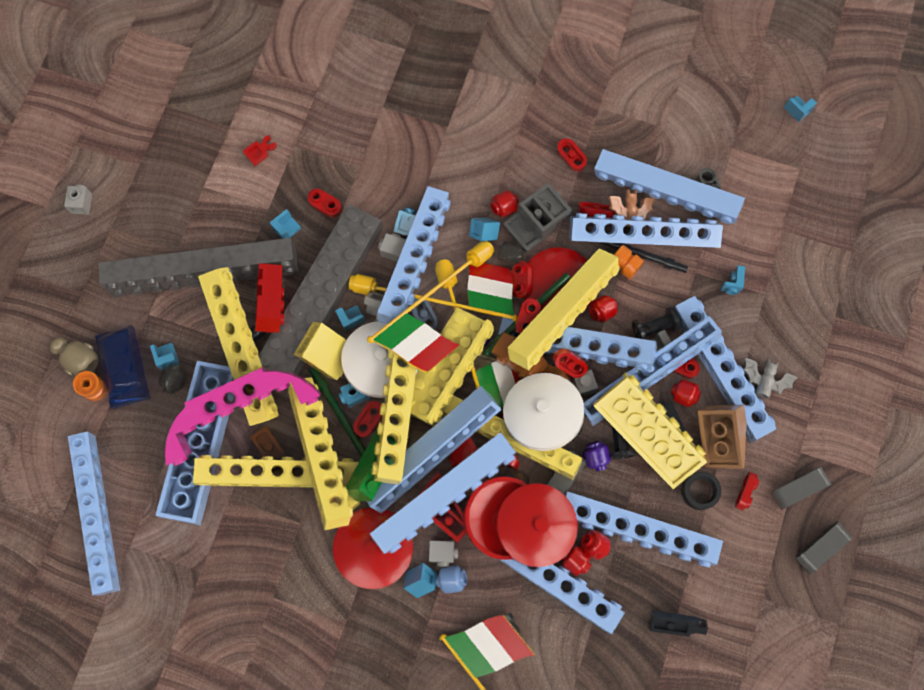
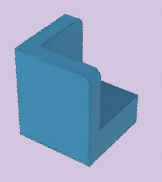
(799, 108)
(285, 225)
(484, 229)
(350, 318)
(164, 355)
(420, 580)

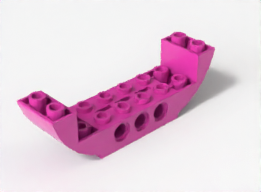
(198, 410)

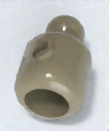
(74, 356)

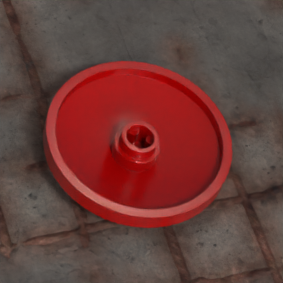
(550, 266)
(482, 511)
(536, 525)
(360, 556)

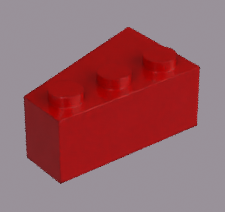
(268, 298)
(452, 521)

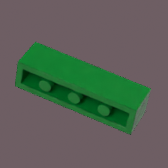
(362, 484)

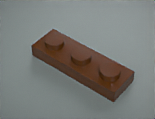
(270, 447)

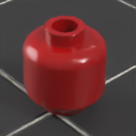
(504, 203)
(603, 309)
(686, 393)
(596, 544)
(576, 561)

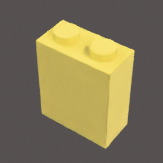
(322, 350)

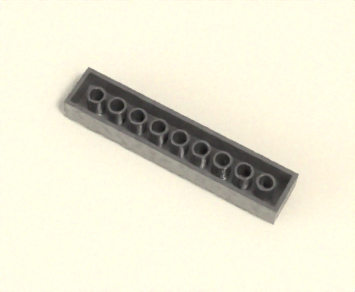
(183, 268)
(322, 287)

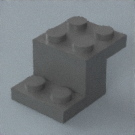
(537, 217)

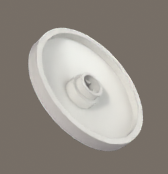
(366, 362)
(543, 411)

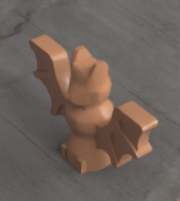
(630, 208)

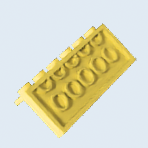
(436, 388)
(651, 431)

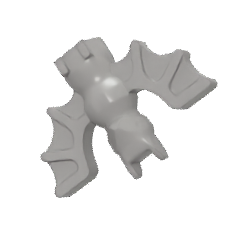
(766, 381)

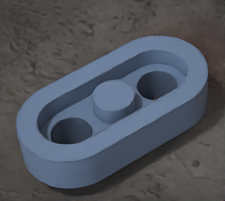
(425, 314)

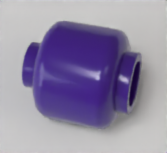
(597, 455)

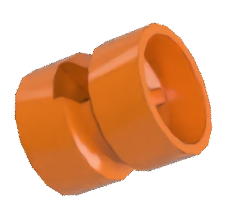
(628, 263)
(89, 386)

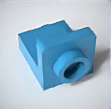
(404, 221)
(736, 281)

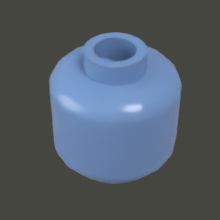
(451, 579)

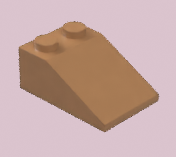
(723, 435)

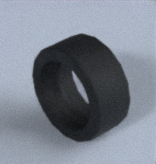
(713, 481)

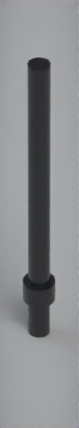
(668, 263)

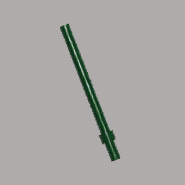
(542, 299)
(323, 387)

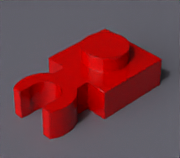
(258, 152)

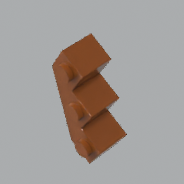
(500, 351)

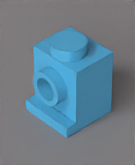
(351, 400)

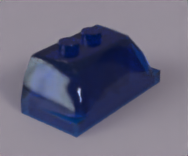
(122, 367)

